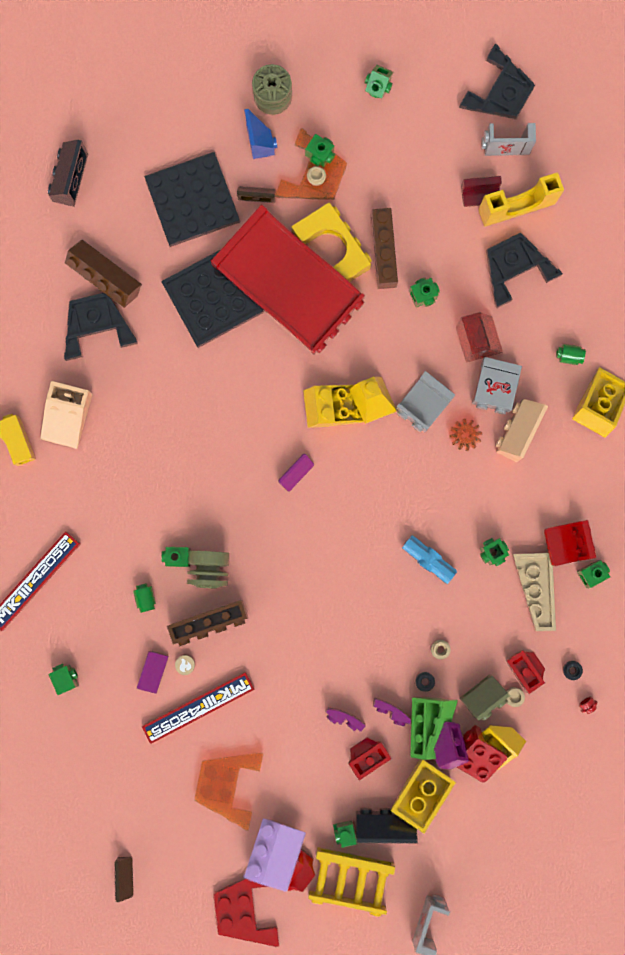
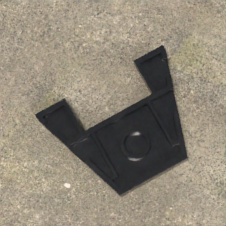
(507, 93)
(513, 259)
(93, 316)

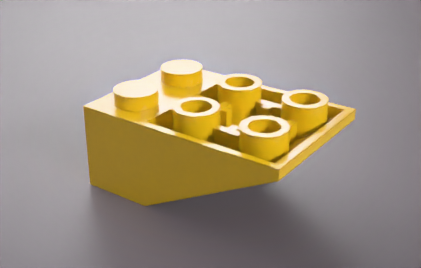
(330, 406)

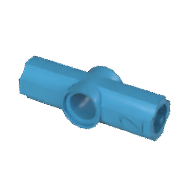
(429, 559)

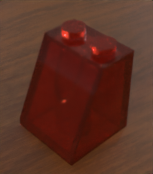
(478, 336)

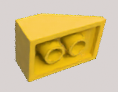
(601, 403)
(422, 795)

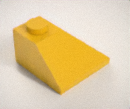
(372, 399)
(504, 739)

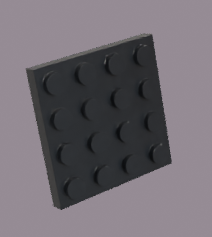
(192, 199)
(208, 301)

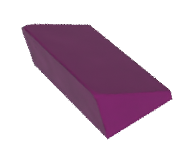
(296, 472)
(152, 672)

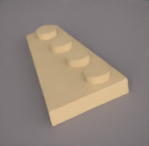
(538, 587)

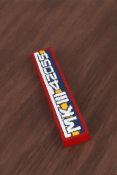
(36, 578)
(198, 708)

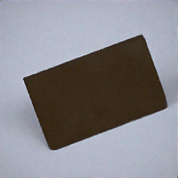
(256, 194)
(123, 878)

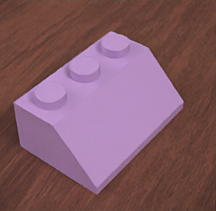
(274, 855)

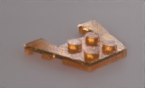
(327, 190)
(218, 785)

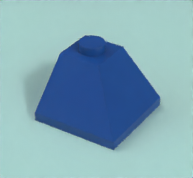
(260, 137)

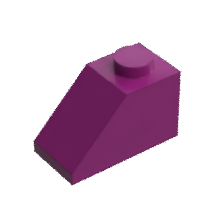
(450, 747)

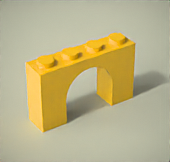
(498, 208)
(327, 221)
(16, 439)

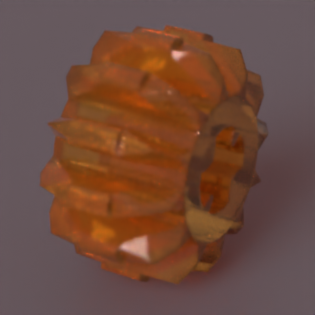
(465, 441)

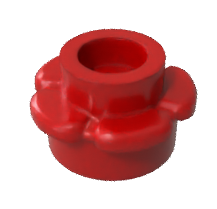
(588, 705)

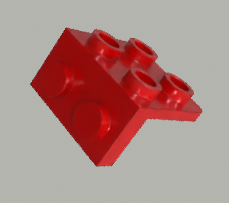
(570, 543)
(482, 756)

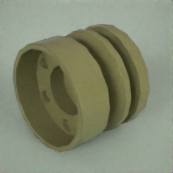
(272, 99)
(208, 568)

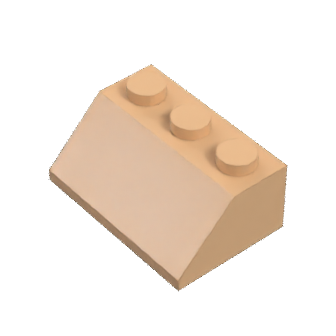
(520, 429)

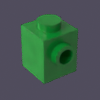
(594, 573)
(63, 678)

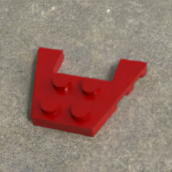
(237, 914)

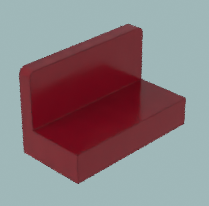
(476, 188)

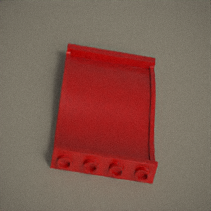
(288, 280)

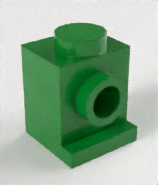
(182, 560)
(345, 833)

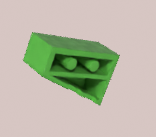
(427, 722)

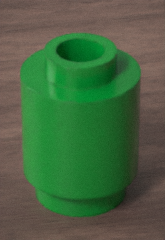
(571, 354)
(144, 598)

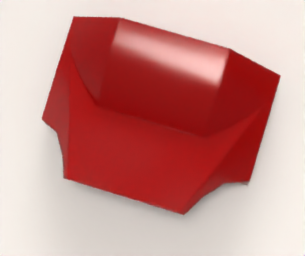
(527, 670)
(367, 757)
(303, 872)

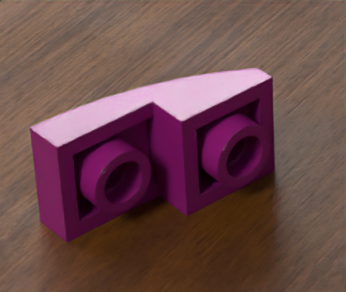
(397, 715)
(339, 716)

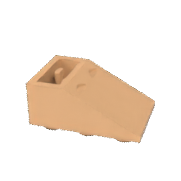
(65, 414)

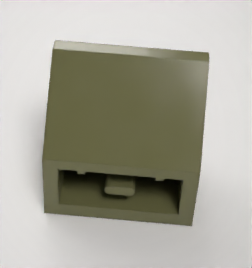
(484, 698)

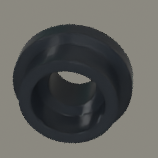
(578, 673)
(429, 686)

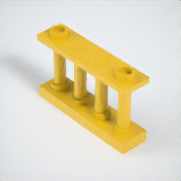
(364, 865)

